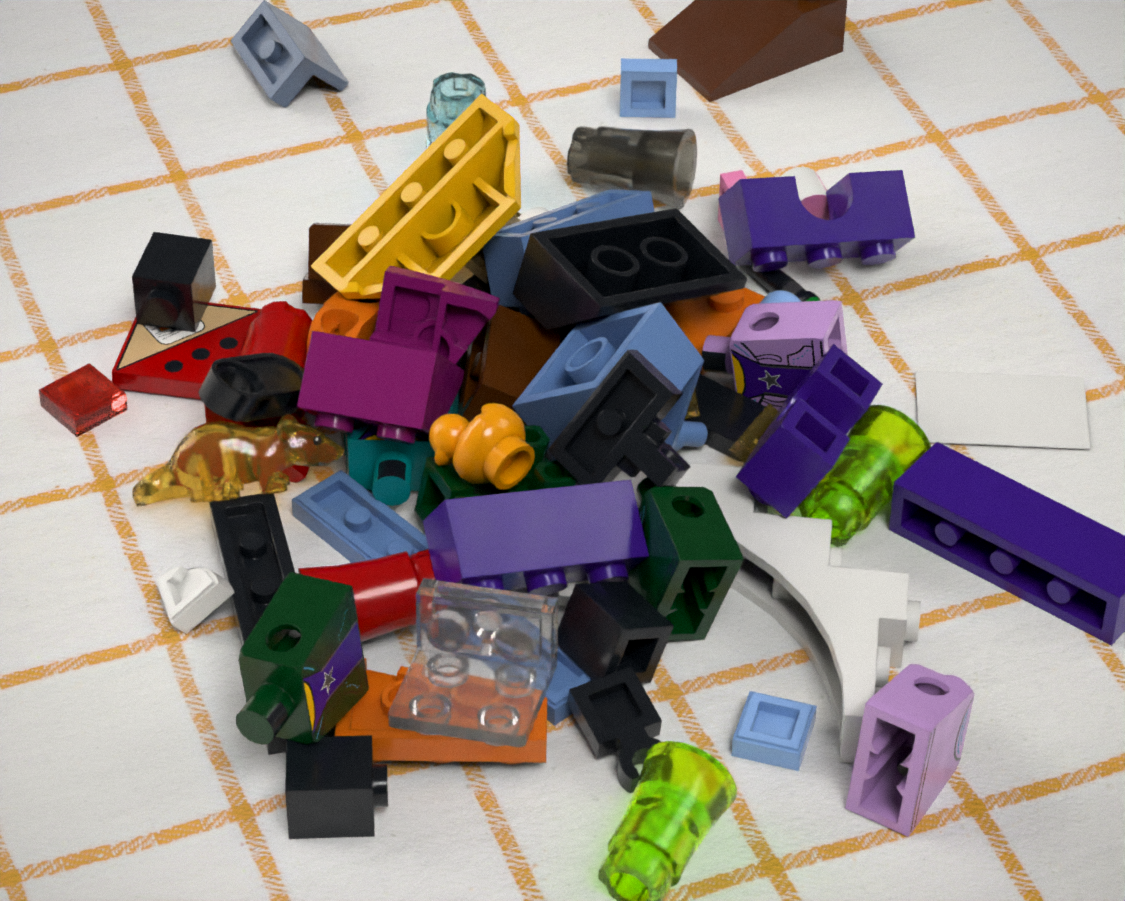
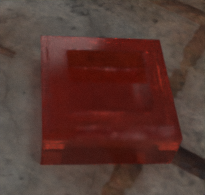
(83, 399)

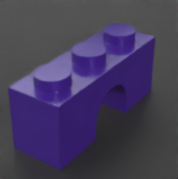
(771, 226)
(809, 432)

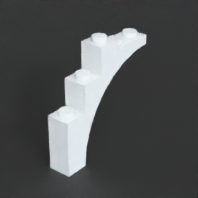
(841, 616)

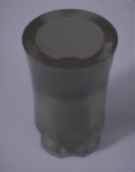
(635, 161)

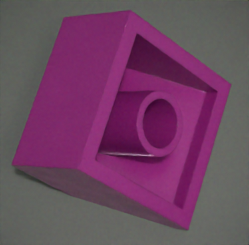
(376, 386)

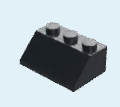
(619, 267)

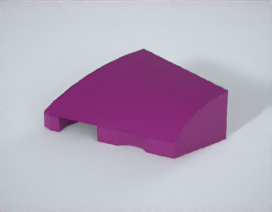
(431, 313)

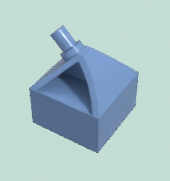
(594, 350)

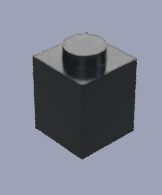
(174, 281)
(612, 629)
(333, 788)

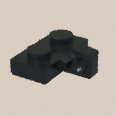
(623, 428)

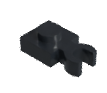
(618, 719)

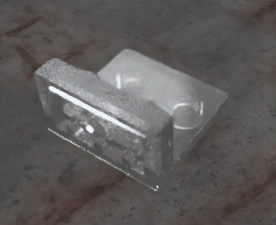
(478, 663)

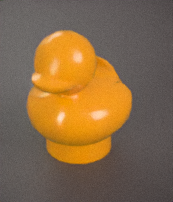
(486, 448)

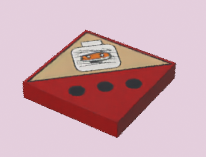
(179, 360)

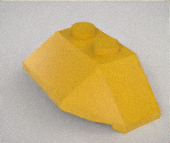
(436, 208)

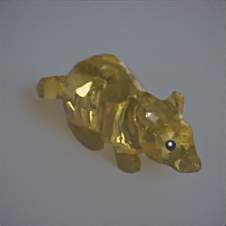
(223, 456)

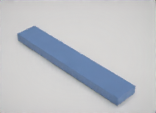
(367, 529)

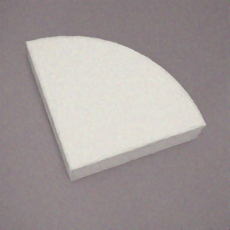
(192, 595)

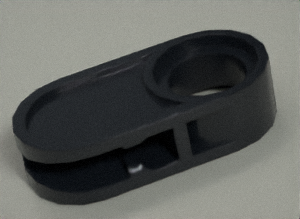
(252, 387)

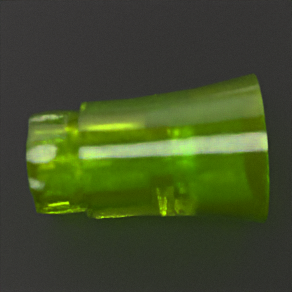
(862, 480)
(665, 822)

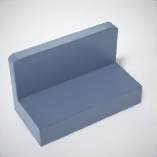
(284, 54)

